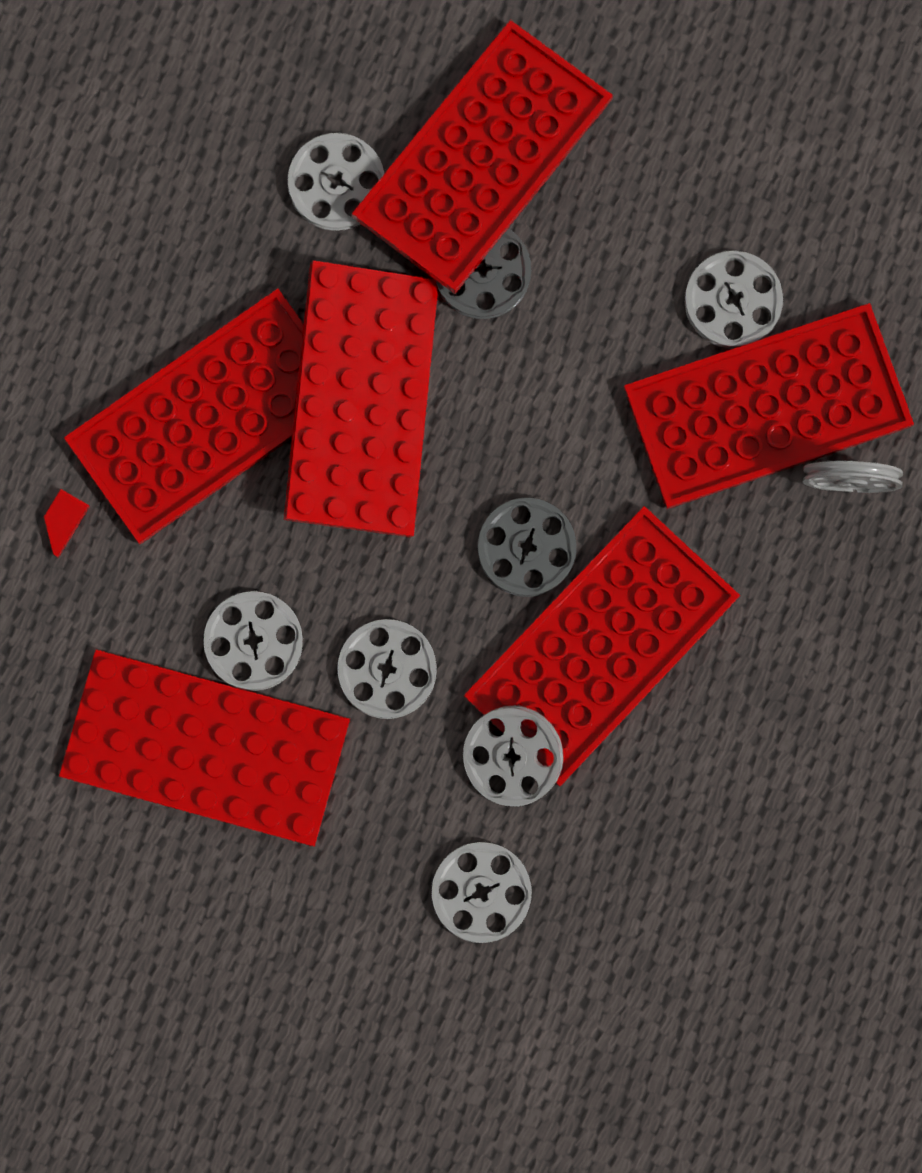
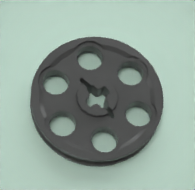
(493, 282)
(537, 560)

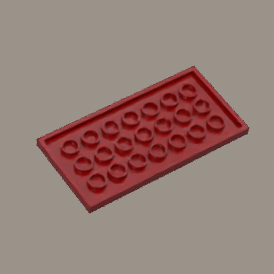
(482, 156)
(361, 399)
(768, 406)
(197, 419)
(607, 639)
(204, 748)

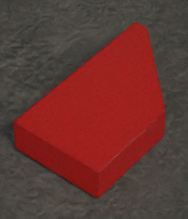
(63, 519)

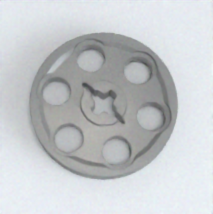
(334, 165)
(717, 297)
(852, 475)
(241, 653)
(397, 682)
(526, 746)
(496, 900)

